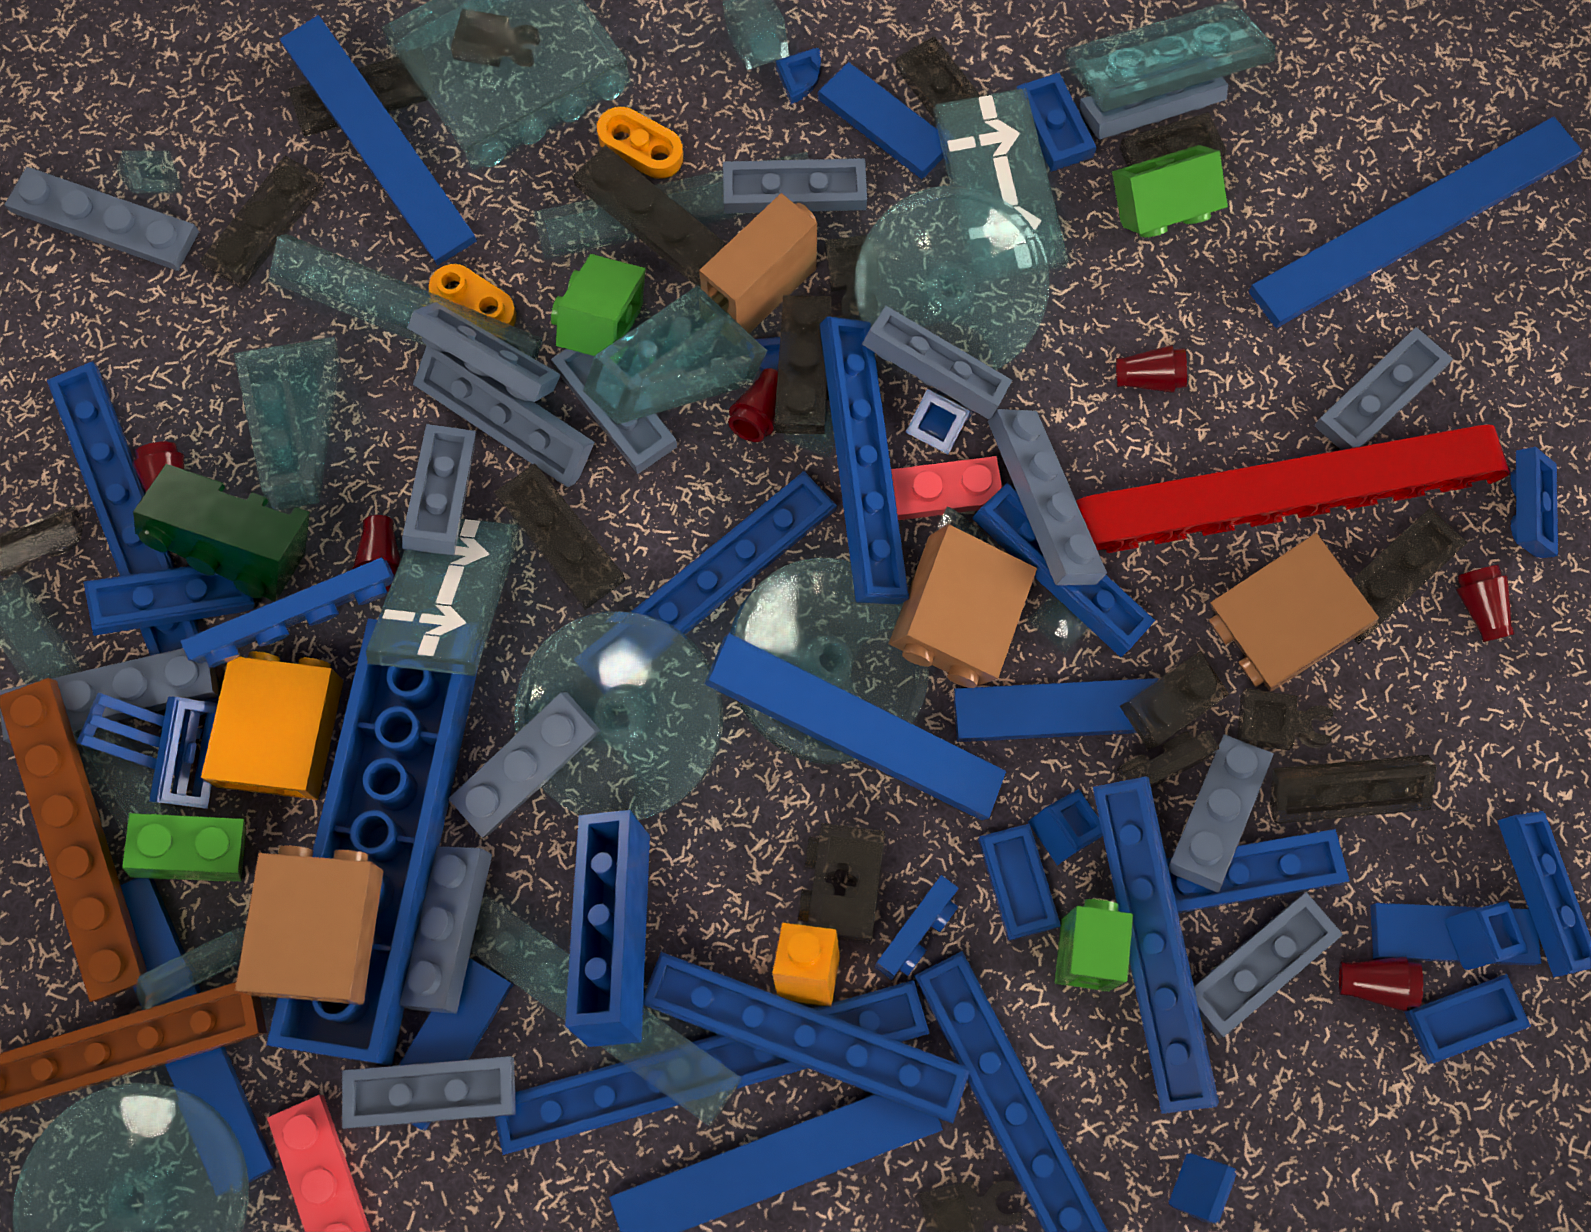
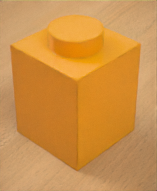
(806, 964)

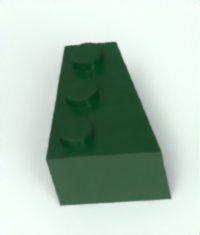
(222, 532)

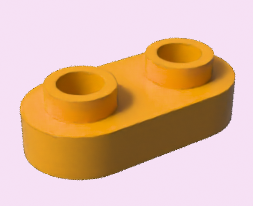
(644, 141)
(472, 292)

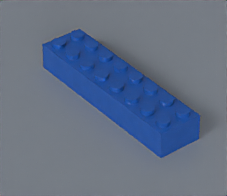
(391, 803)

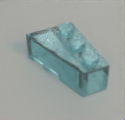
(674, 360)
(289, 416)

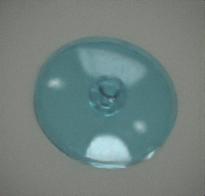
(958, 269)
(813, 622)
(644, 695)
(134, 1164)

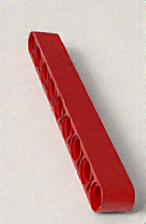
(1292, 487)

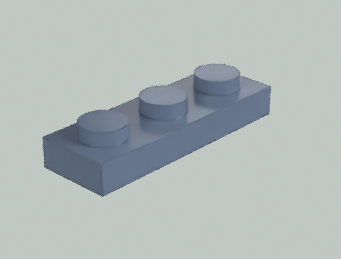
(1153, 109)
(814, 183)
(483, 352)
(937, 362)
(1383, 391)
(639, 440)
(439, 490)
(524, 764)
(1220, 813)
(446, 930)
(1264, 964)
(428, 1092)

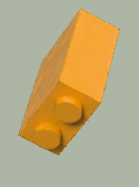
(273, 726)

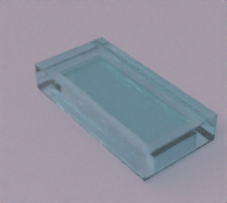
(190, 969)

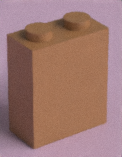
(763, 262)
(962, 607)
(1291, 614)
(310, 926)

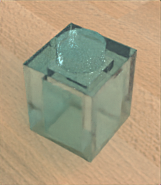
(756, 31)

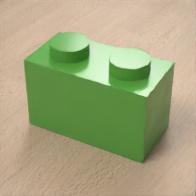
(1170, 190)
(598, 305)
(184, 847)
(1094, 946)

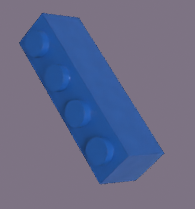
(608, 930)

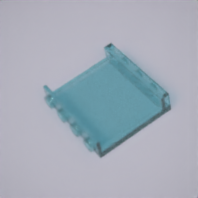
(509, 104)

